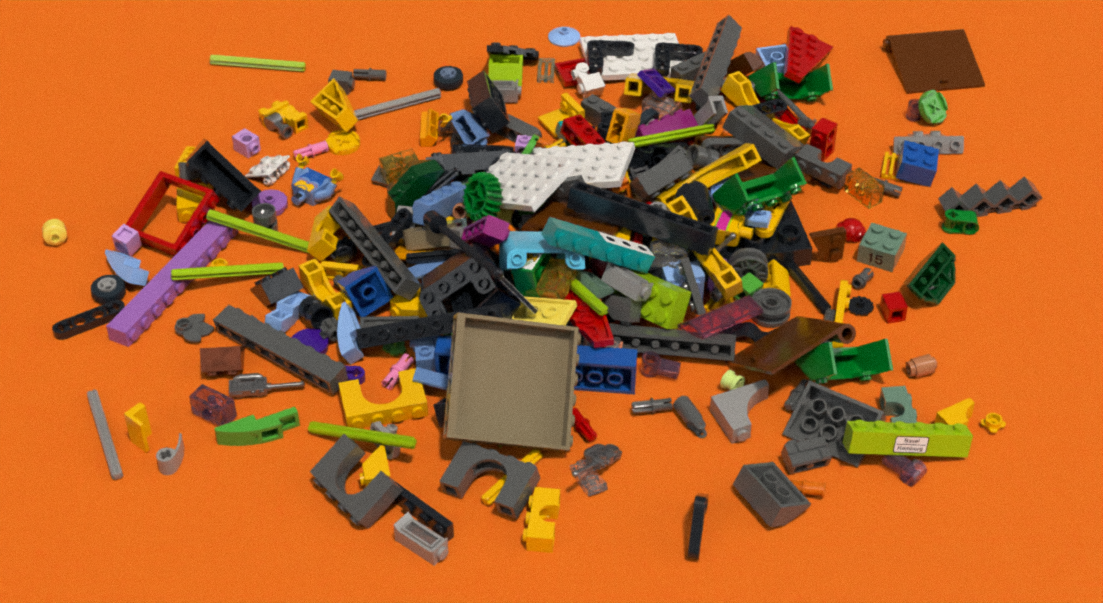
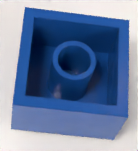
(917, 163)

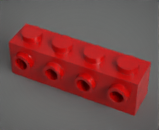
(580, 132)

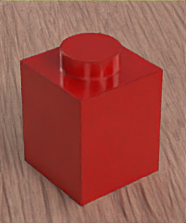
(893, 307)

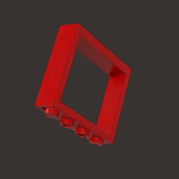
(151, 200)

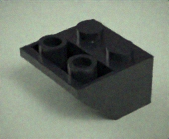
(277, 286)

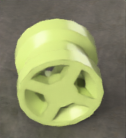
(731, 380)

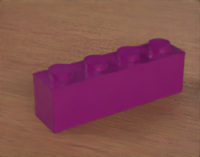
(679, 120)
(487, 231)

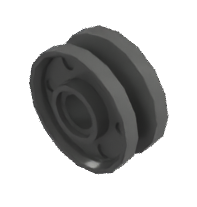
(751, 261)
(775, 307)

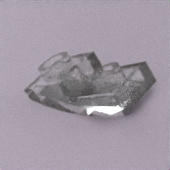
(590, 480)

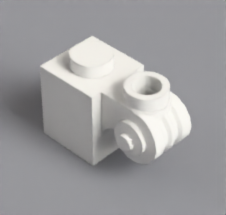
(587, 83)

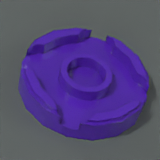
(312, 338)

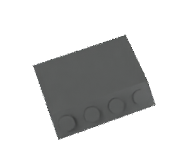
(770, 139)
(826, 414)

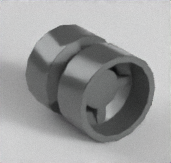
(700, 156)
(265, 215)

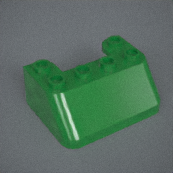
(768, 190)

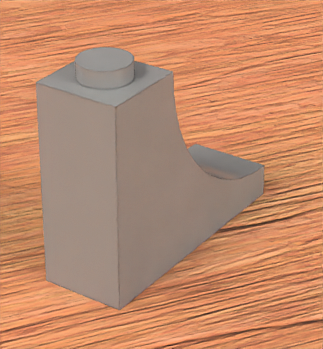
(733, 406)

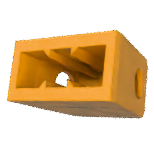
(623, 125)

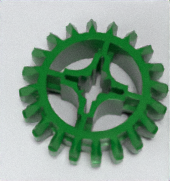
(482, 196)

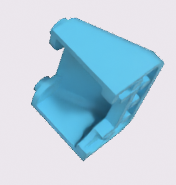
(519, 243)

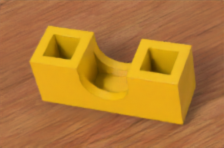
(322, 240)
(540, 533)

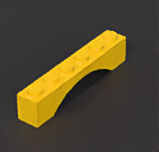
(741, 92)
(728, 165)
(717, 268)

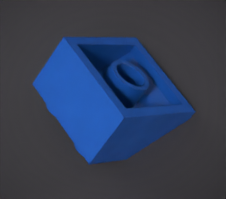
(365, 290)

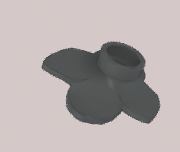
(193, 327)

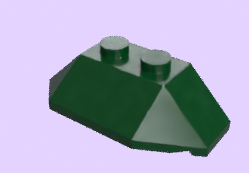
(412, 183)
(933, 275)

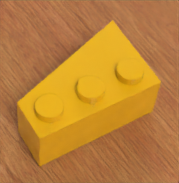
(335, 106)

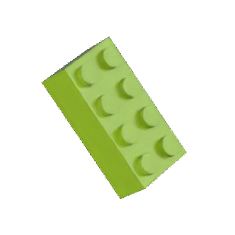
(665, 304)

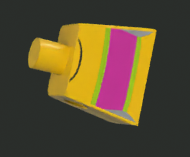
(729, 223)

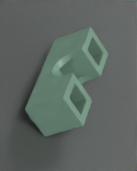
(898, 403)

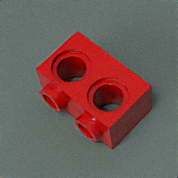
(824, 137)

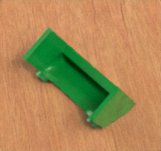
(814, 85)
(859, 362)

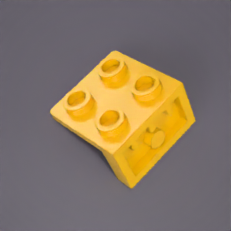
(568, 108)

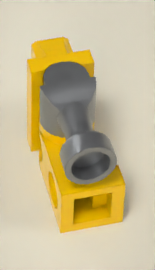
(283, 118)

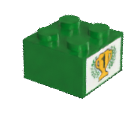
(528, 276)

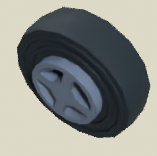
(448, 77)

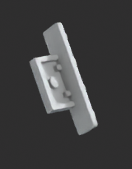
(935, 139)

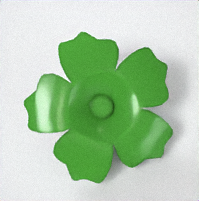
(395, 348)

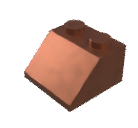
(222, 359)

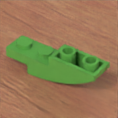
(252, 431)

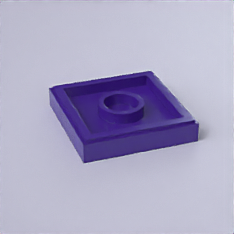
(656, 83)

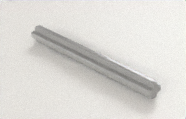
(398, 103)
(104, 434)

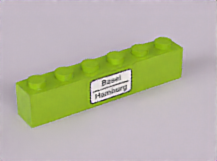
(907, 438)

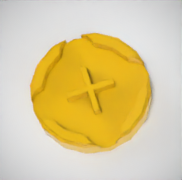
(343, 142)

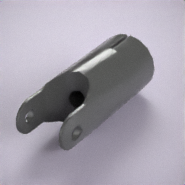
(690, 415)

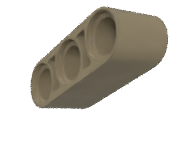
(424, 238)

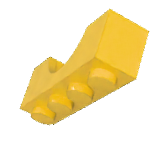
(316, 282)

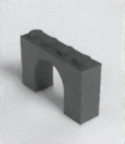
(474, 460)
(332, 474)

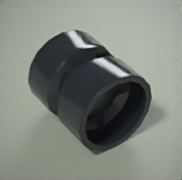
(314, 311)

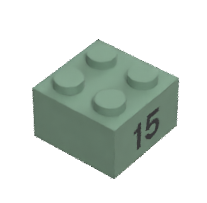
(881, 247)

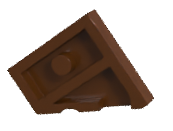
(830, 243)

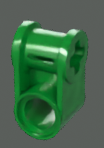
(961, 222)

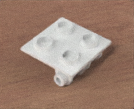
(270, 168)

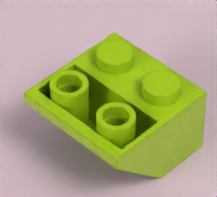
(506, 68)

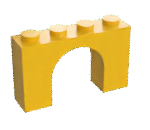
(637, 87)
(361, 413)

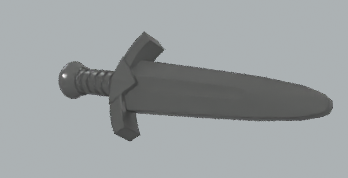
(803, 119)

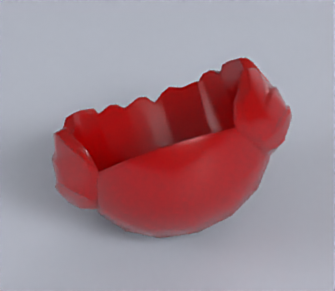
(854, 229)

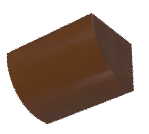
(744, 63)

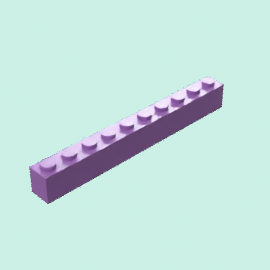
(162, 290)

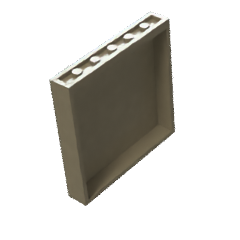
(511, 383)

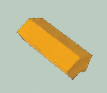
(429, 128)

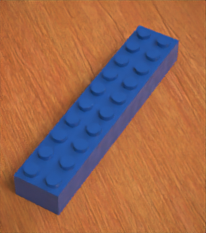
(597, 371)

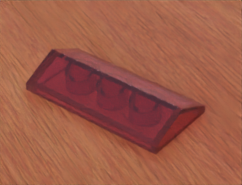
(721, 317)

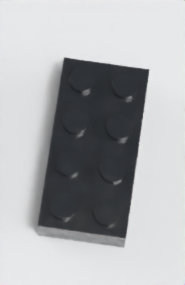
(487, 102)

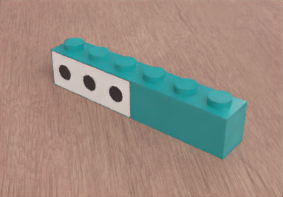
(597, 245)

